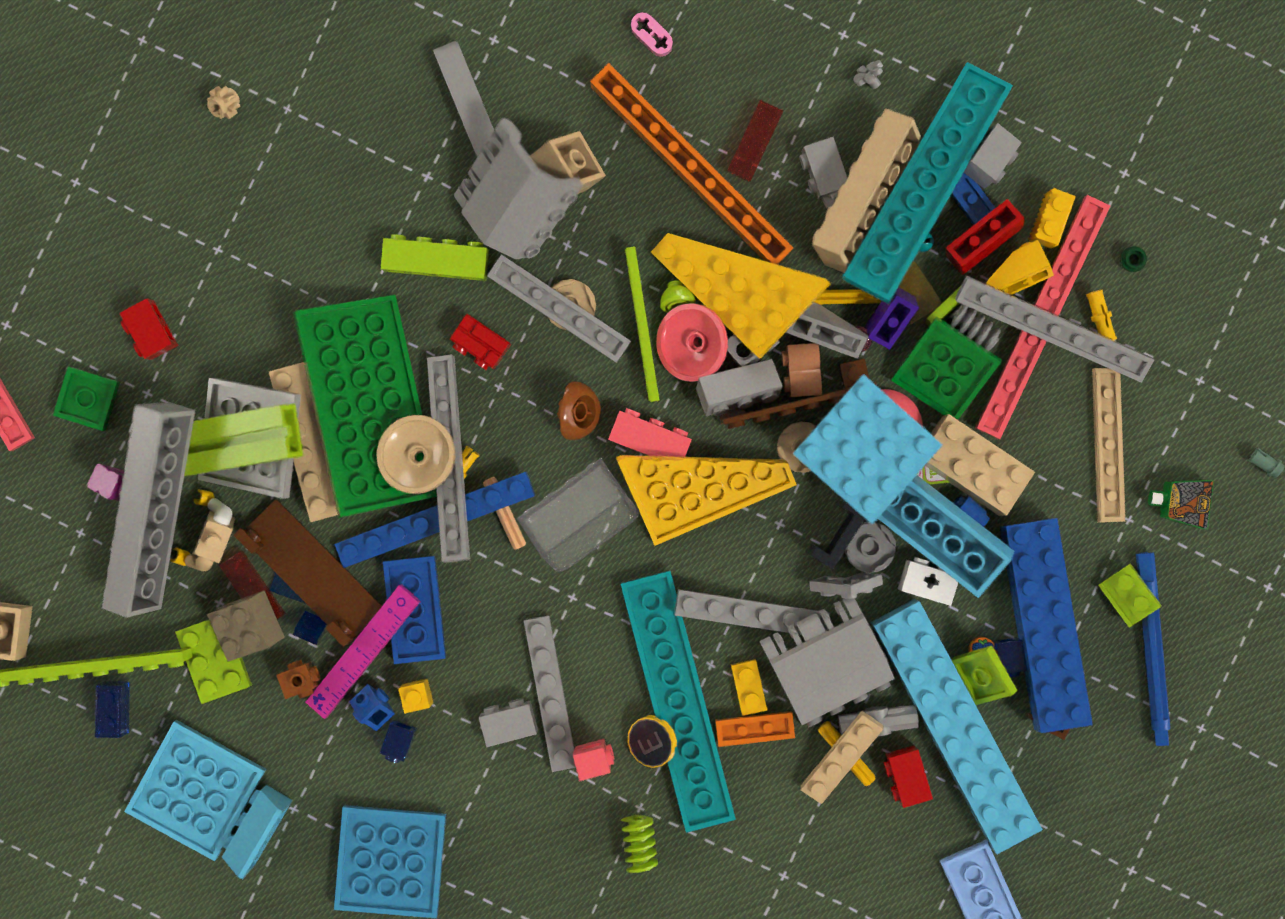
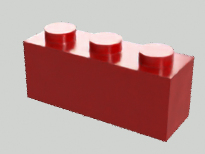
(984, 237)

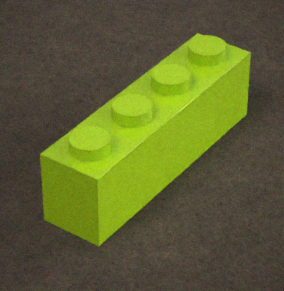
(434, 259)

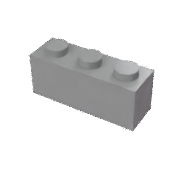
(739, 388)

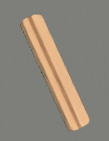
(508, 522)

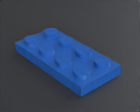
(422, 632)

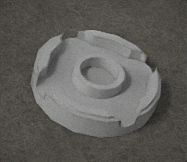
(871, 548)

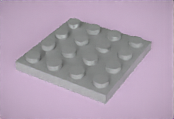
(233, 397)

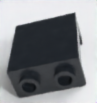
(841, 539)

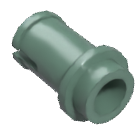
(1267, 463)

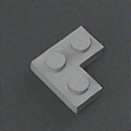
(846, 587)

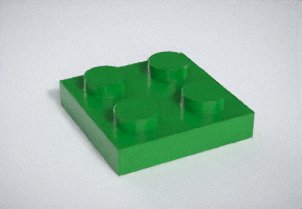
(86, 398)

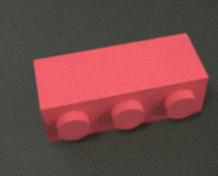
(649, 436)

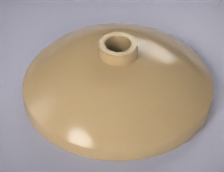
(399, 452)

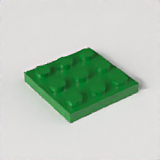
(946, 369)

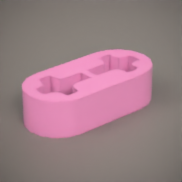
(647, 39)

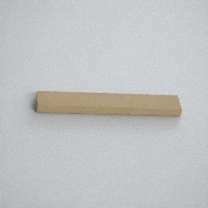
(1108, 445)

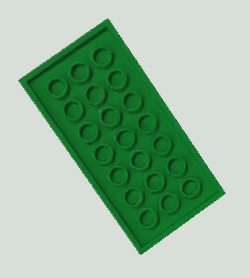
(358, 389)

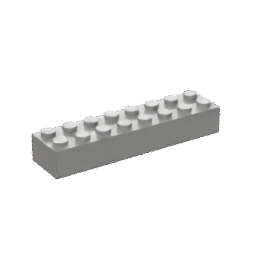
(148, 508)

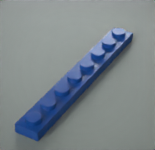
(427, 521)

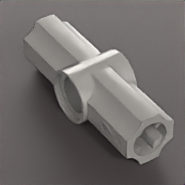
(892, 718)

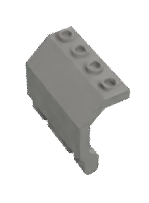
(510, 199)
(830, 664)

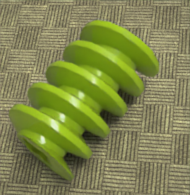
(641, 843)

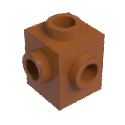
(290, 681)

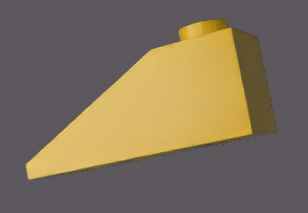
(1022, 269)

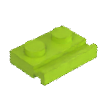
(1130, 595)

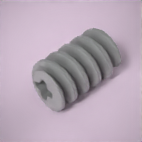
(974, 326)

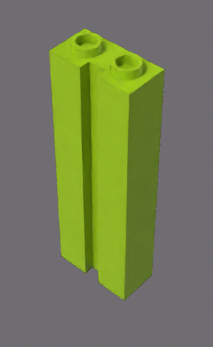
(244, 439)

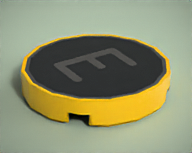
(652, 741)

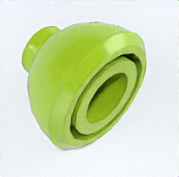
(676, 295)

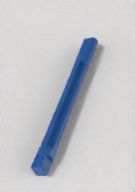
(1154, 654)

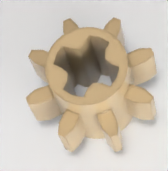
(223, 102)

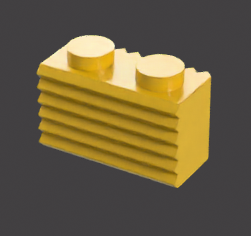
(1052, 218)

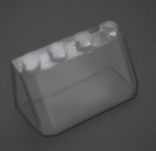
(578, 516)

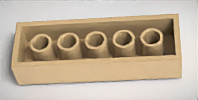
(866, 189)
(312, 467)

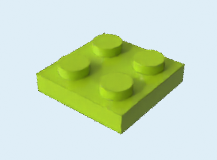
(984, 675)

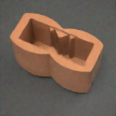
(802, 370)

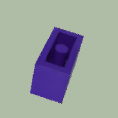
(891, 318)

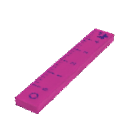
(363, 651)

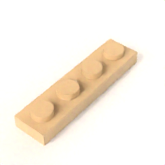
(841, 757)

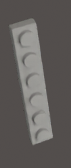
(558, 308)
(740, 611)
(550, 692)

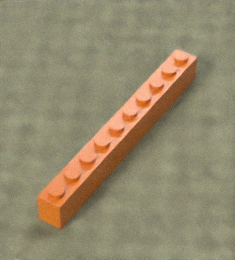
(690, 166)

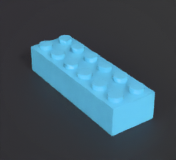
(947, 536)

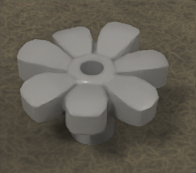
(869, 74)

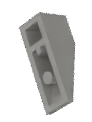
(828, 330)

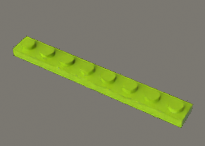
(97, 666)

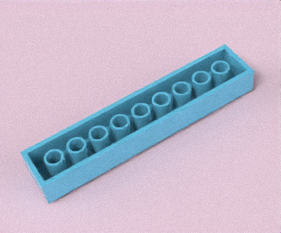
(956, 726)

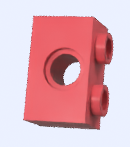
(593, 759)

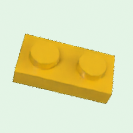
(749, 687)

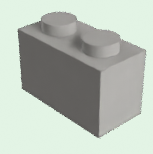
(992, 156)
(508, 723)

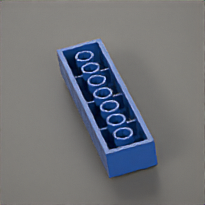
(1046, 626)

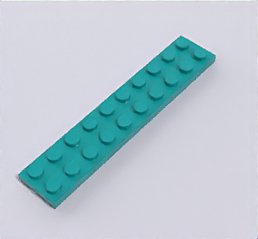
(927, 183)
(678, 700)

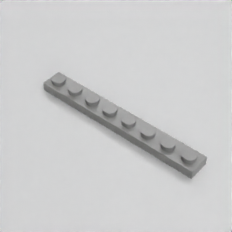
(1054, 329)
(451, 492)

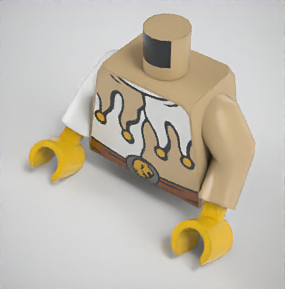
(213, 535)

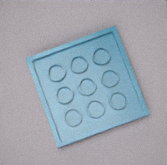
(867, 449)
(195, 790)

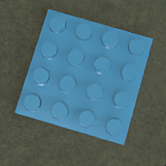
(390, 861)

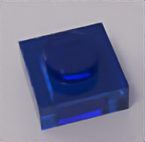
(310, 628)

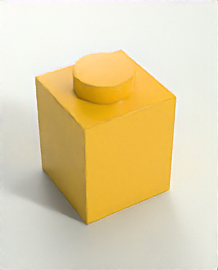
(415, 695)

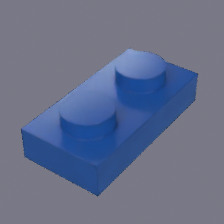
(971, 199)

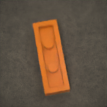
(755, 728)

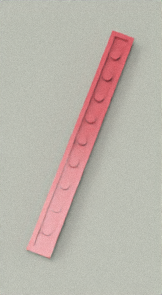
(1052, 299)

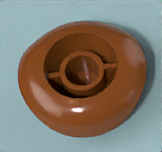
(578, 411)

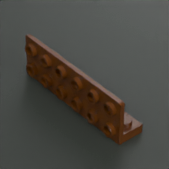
(850, 374)
(310, 572)

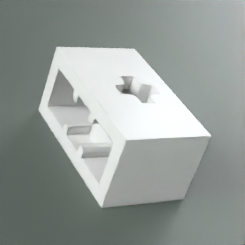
(913, 581)

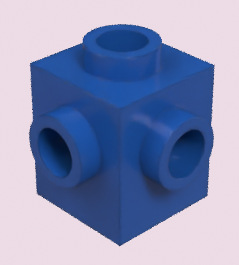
(372, 707)

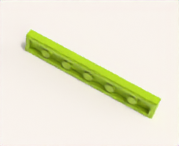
(642, 326)

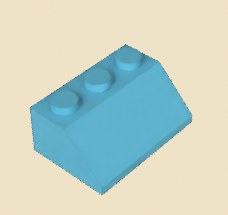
(255, 830)

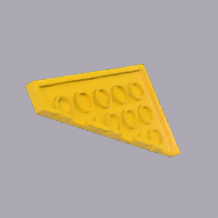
(747, 294)
(693, 491)

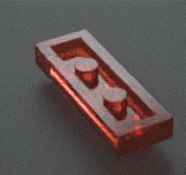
(755, 141)
(247, 580)

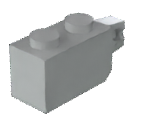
(824, 170)

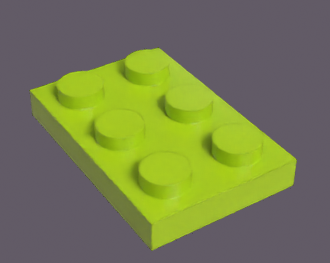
(208, 666)

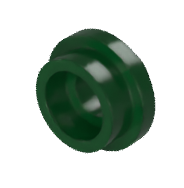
(1140, 256)

